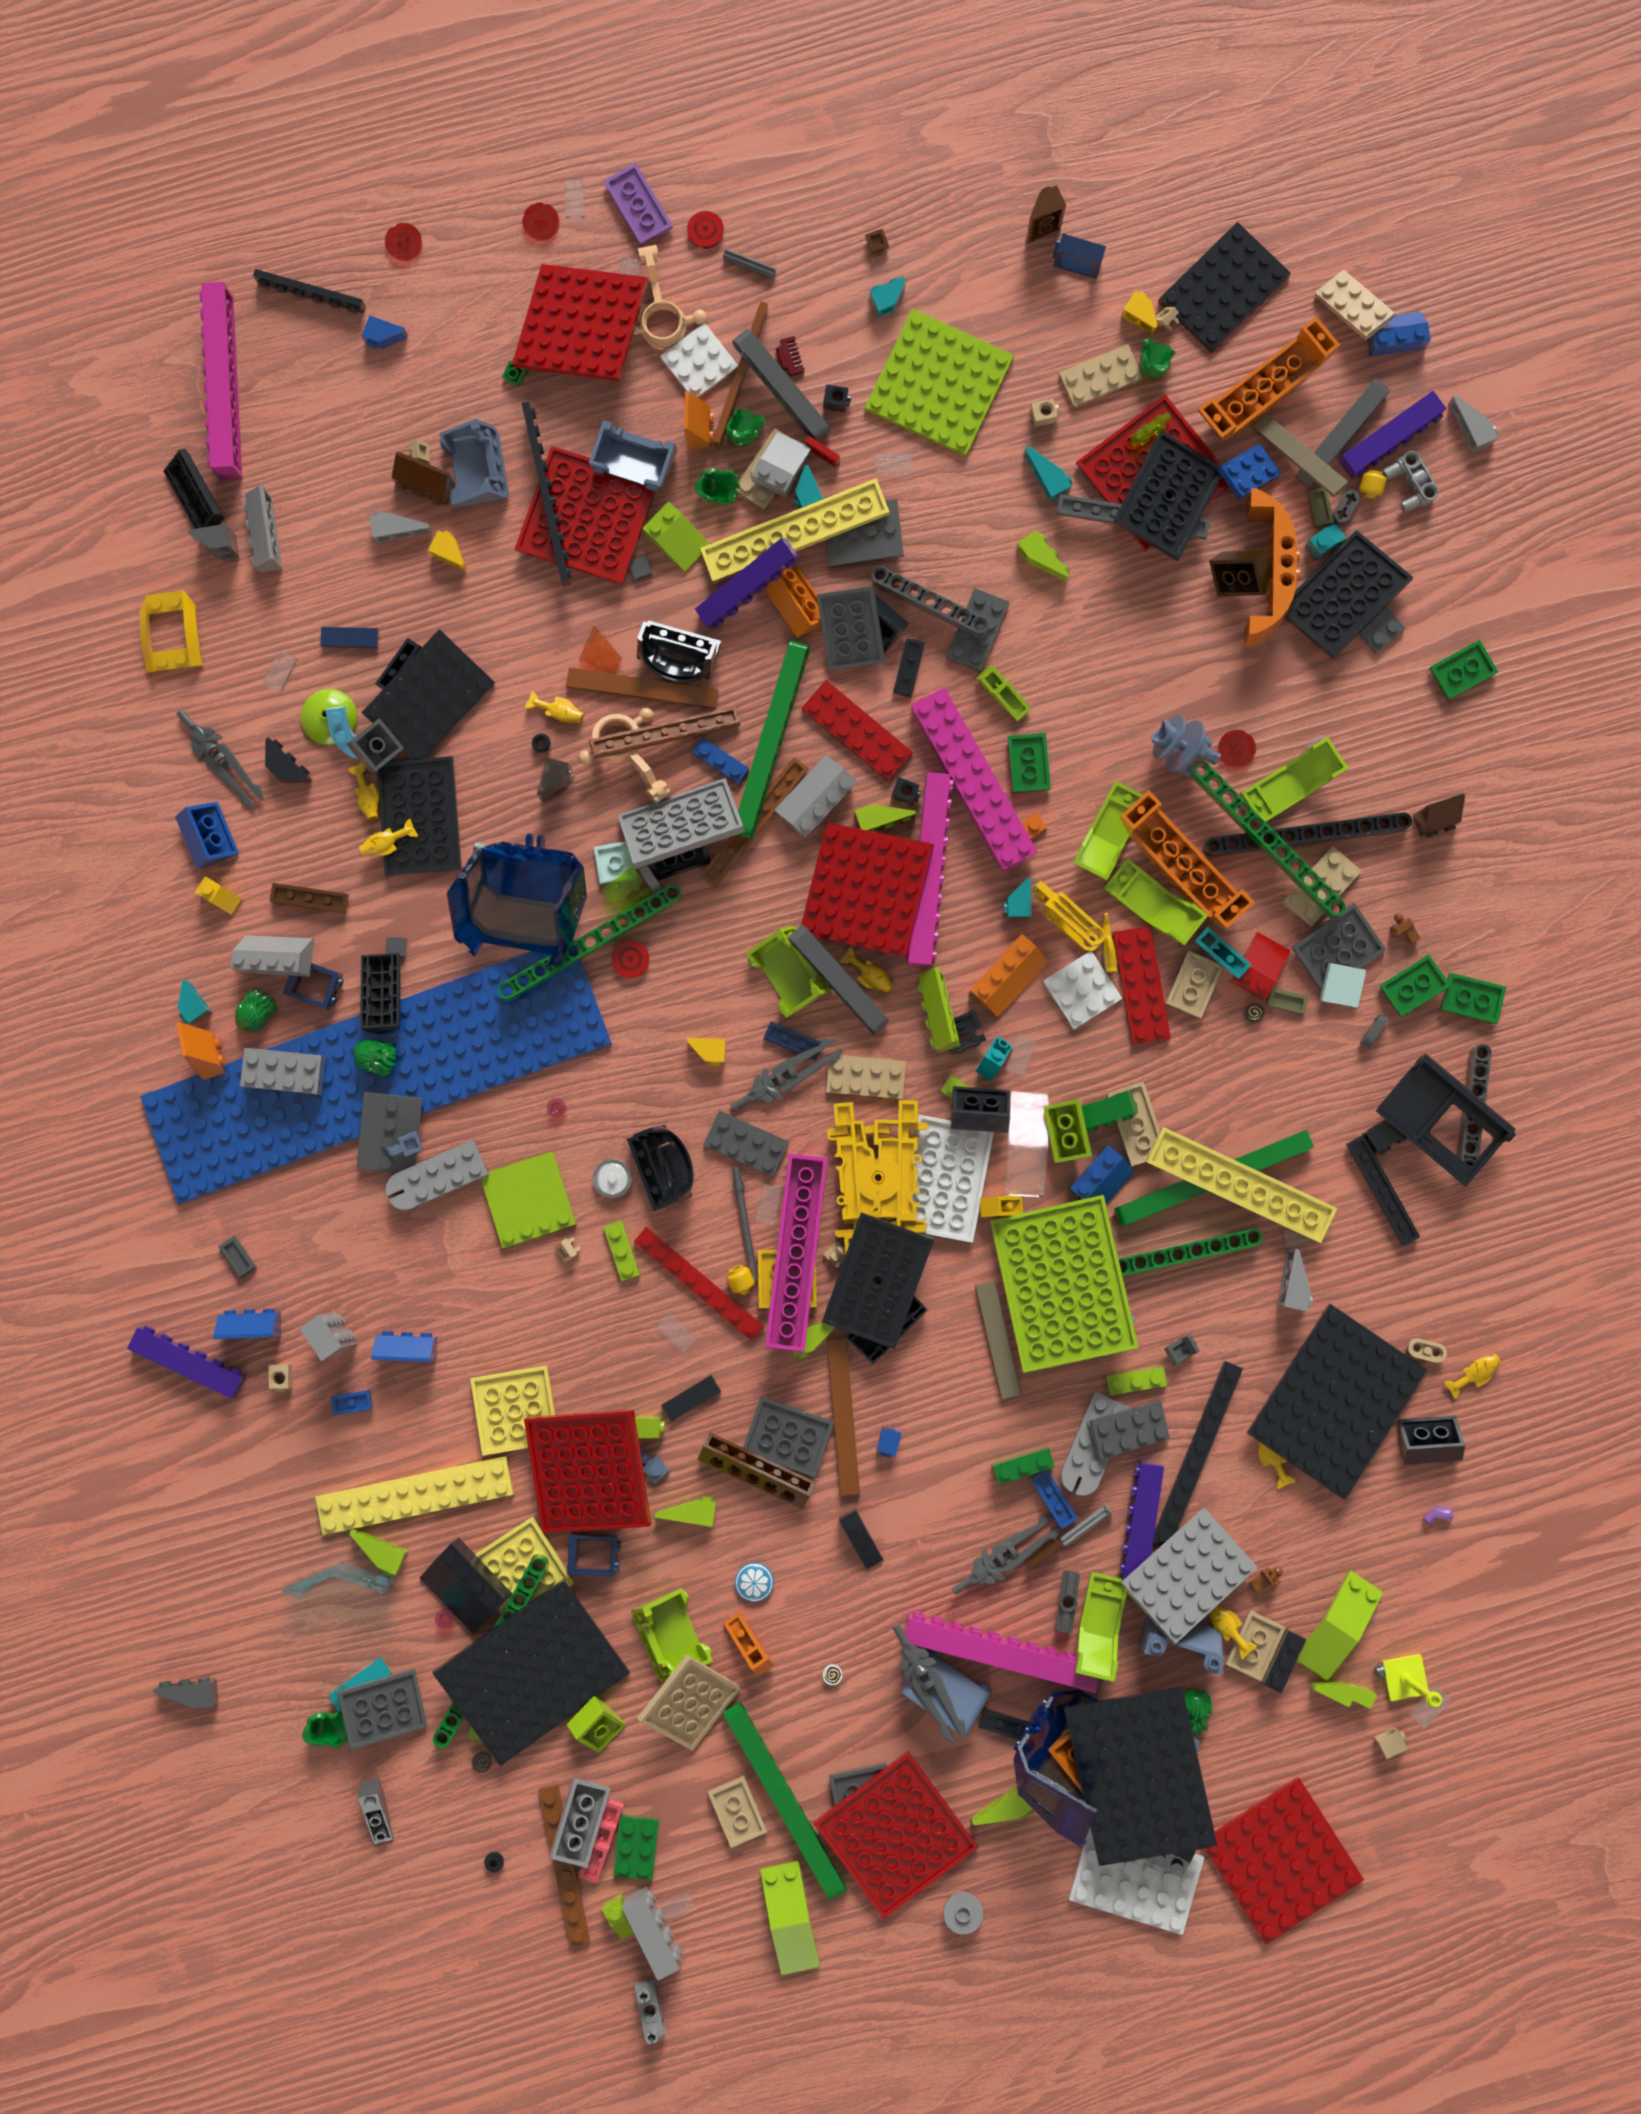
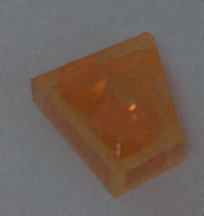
(600, 653)

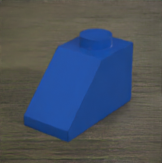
(382, 333)

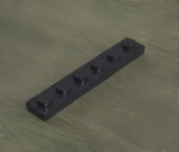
(303, 290)
(1382, 1190)

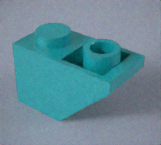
(886, 297)
(994, 1058)

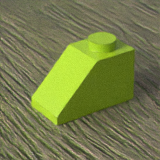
(649, 1426)
(616, 1916)

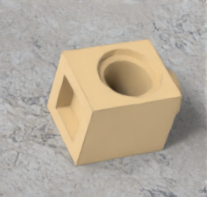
(1040, 419)
(287, 1371)
(1391, 1742)

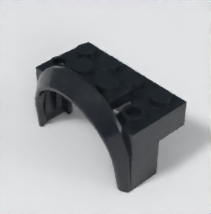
(660, 637)
(675, 1160)

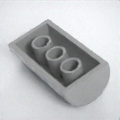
(579, 1822)

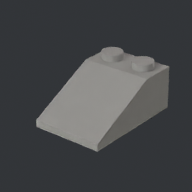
(780, 464)
(1294, 1286)

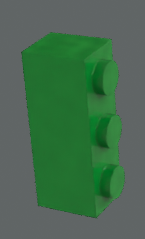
(1109, 1110)
(1023, 1465)

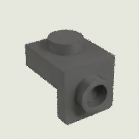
(1181, 1349)

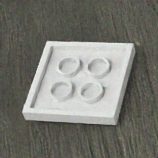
(699, 361)
(1082, 990)

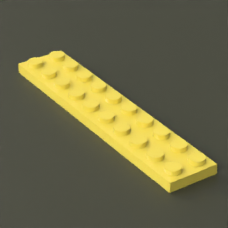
(800, 528)
(1241, 1184)
(414, 1495)

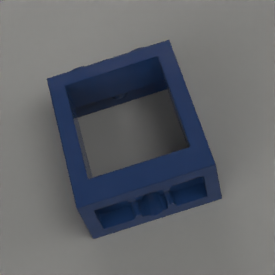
(1078, 255)
(330, 998)
(572, 1568)

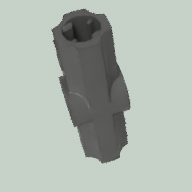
(1066, 1614)

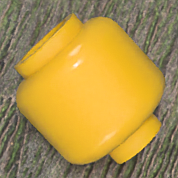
(1372, 484)
(740, 1279)

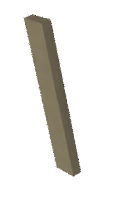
(1300, 455)
(998, 1340)

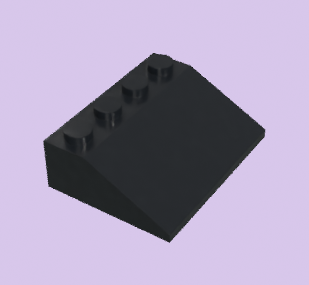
(465, 1585)

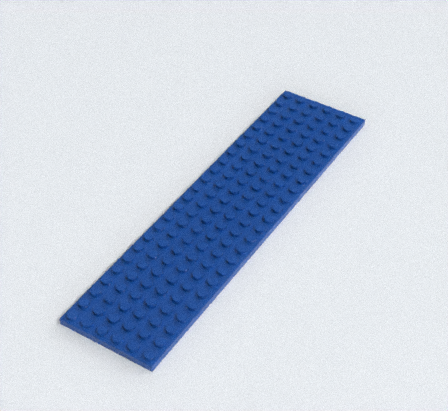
(447, 1047)

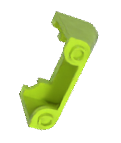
(788, 972)
(668, 1633)

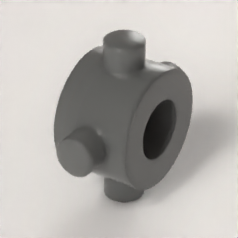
(1380, 1671)

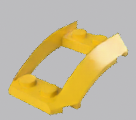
(170, 658)

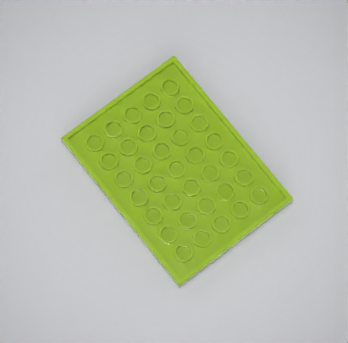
(1064, 1284)

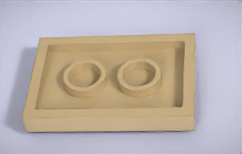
(1194, 984)
(1265, 1635)
(737, 1811)

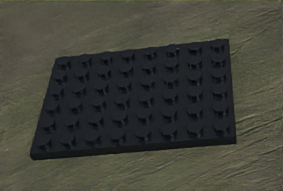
(1336, 1401)
(531, 1672)
(1141, 1776)

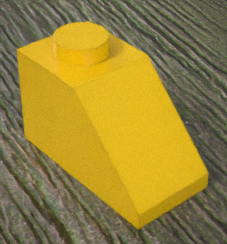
(1141, 312)
(447, 549)
(218, 895)
(710, 1050)
(1001, 1206)

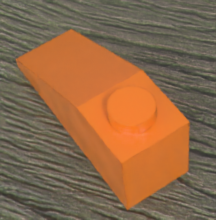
(749, 1644)

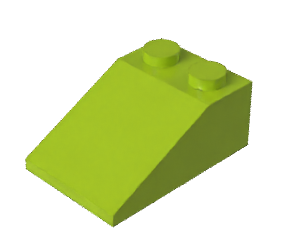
(675, 536)

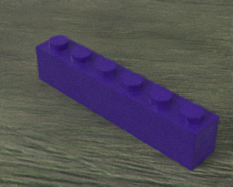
(1392, 434)
(747, 583)
(186, 1362)
(1142, 1516)

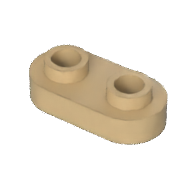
(1426, 1349)

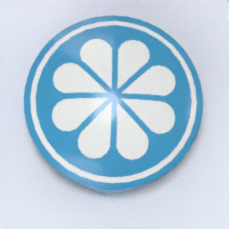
(754, 1582)

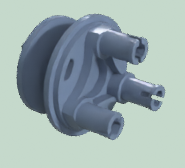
(1182, 744)

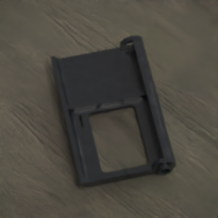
(1424, 1098)

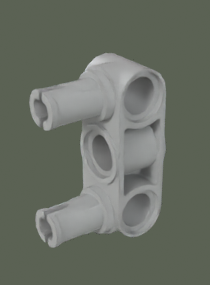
(1417, 478)
(653, 2023)

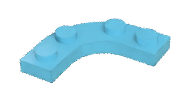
(340, 728)

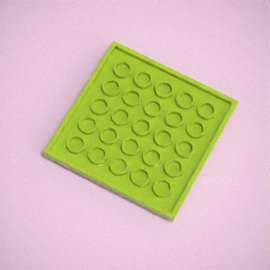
(939, 382)

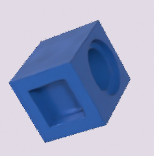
(888, 1442)

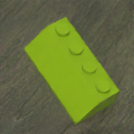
(939, 1010)

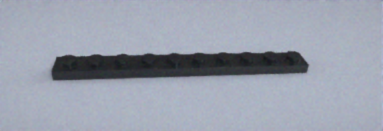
(545, 486)
(1197, 1452)

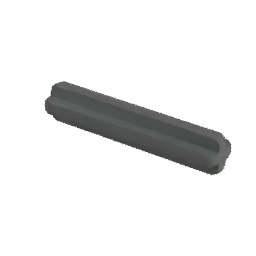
(750, 264)

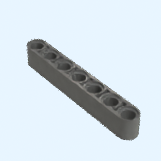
(780, 385)
(1347, 426)
(935, 609)
(838, 979)
(1482, 1084)

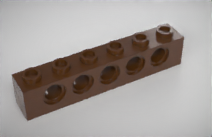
(756, 1470)

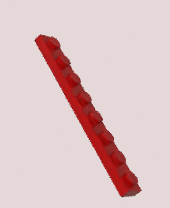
(698, 1283)

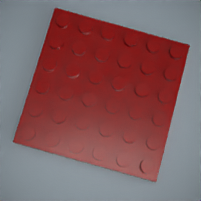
(580, 322)
(1116, 460)
(597, 517)
(867, 889)
(587, 1471)
(895, 1834)
(1283, 1860)

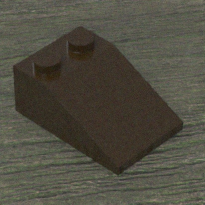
(1440, 816)

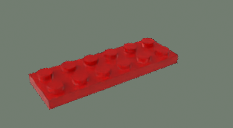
(857, 730)
(1141, 985)

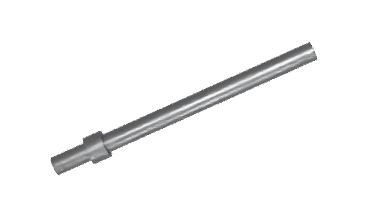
(738, 1186)

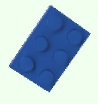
(1249, 471)

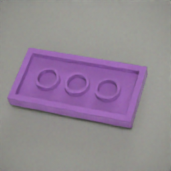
(638, 204)

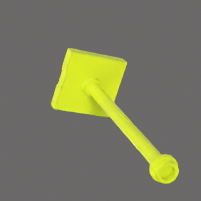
(1407, 1678)

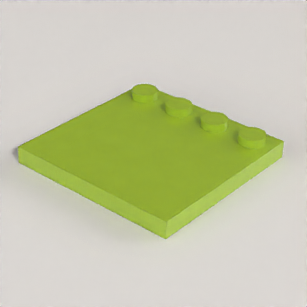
(528, 1199)

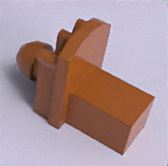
(1405, 926)
(1266, 1578)

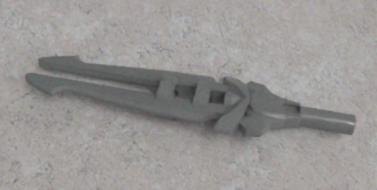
(206, 740)
(767, 1086)
(987, 1568)
(916, 1663)

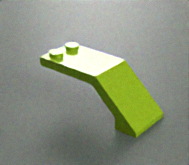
(1295, 780)
(1107, 834)
(1154, 903)
(1341, 1626)
(1100, 1627)
(789, 1918)

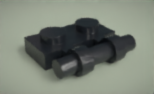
(968, 1024)

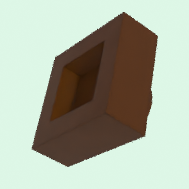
(877, 241)

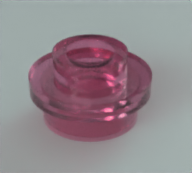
(550, 1107)
(442, 1624)

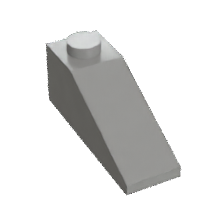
(1475, 427)
(393, 527)

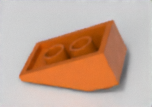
(697, 422)
(201, 1050)

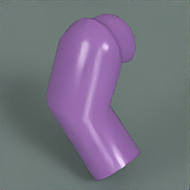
(1439, 1512)

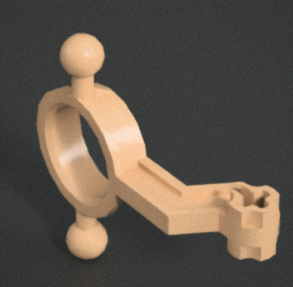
(648, 257)
(656, 790)

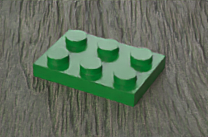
(1463, 670)
(1029, 763)
(1415, 986)
(1473, 998)
(636, 1847)

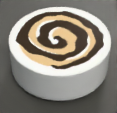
(832, 1674)

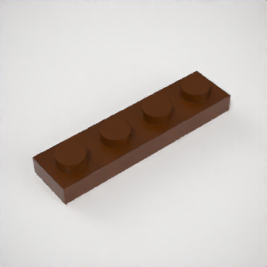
(309, 898)

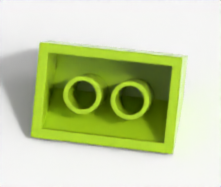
(1067, 1131)

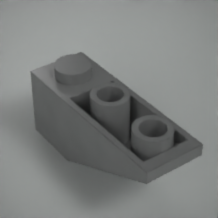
(192, 1694)
(375, 1810)

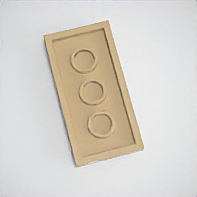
(1354, 304)
(1100, 376)
(752, 492)
(1335, 871)
(866, 1077)
(1141, 1131)

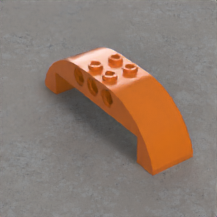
(1270, 381)
(1284, 559)
(1183, 863)

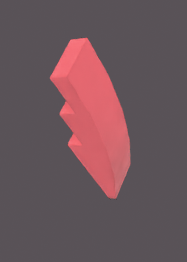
(603, 1840)

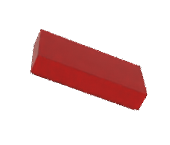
(822, 451)

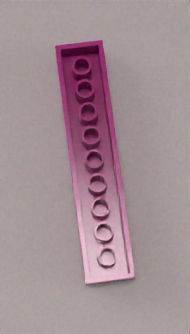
(221, 380)
(973, 780)
(933, 827)
(796, 1253)
(996, 1650)

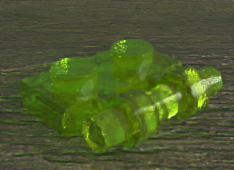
(1146, 430)
(624, 884)

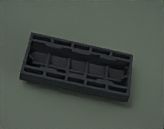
(192, 491)
(380, 992)
(874, 1350)

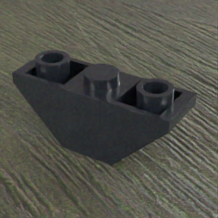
(283, 764)

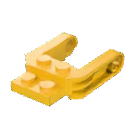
(1068, 917)

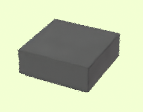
(640, 568)
(396, 945)

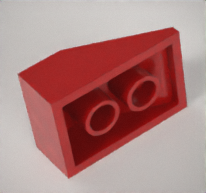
(1266, 964)

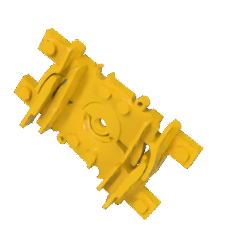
(894, 1164)

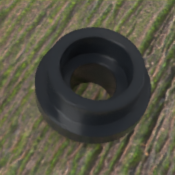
(539, 737)
(496, 1856)

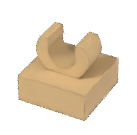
(1166, 316)
(420, 450)
(566, 1250)
(835, 1254)

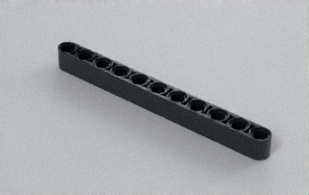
(1316, 833)

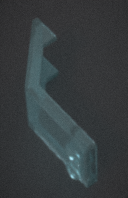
(380, 1583)

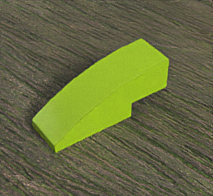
(1003, 693)
(1345, 1692)

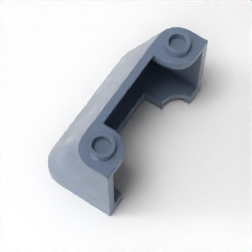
(632, 457)
(476, 463)
(1201, 1638)
(965, 1695)

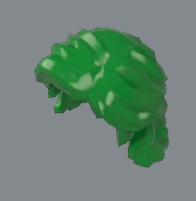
(1155, 358)
(744, 427)
(718, 486)
(254, 1010)
(375, 1056)
(1199, 1710)
(325, 1729)

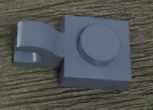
(407, 1144)
(654, 1467)

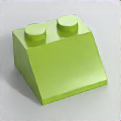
(596, 1725)

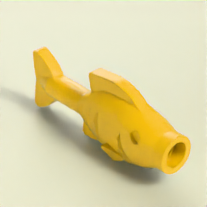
(560, 709)
(366, 794)
(383, 842)
(1108, 947)
(871, 975)
(1479, 1372)
(1269, 1457)
(1227, 1623)

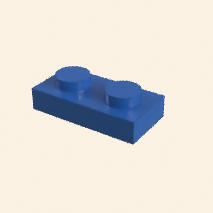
(351, 1402)

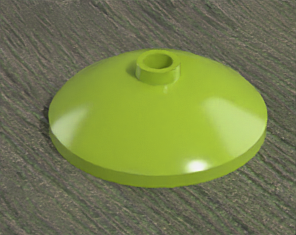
(312, 713)

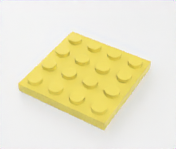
(505, 1401)
(512, 1554)

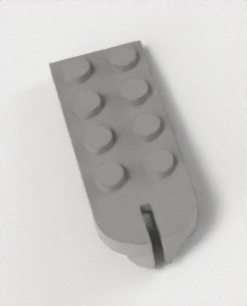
(436, 1176)
(1082, 1456)

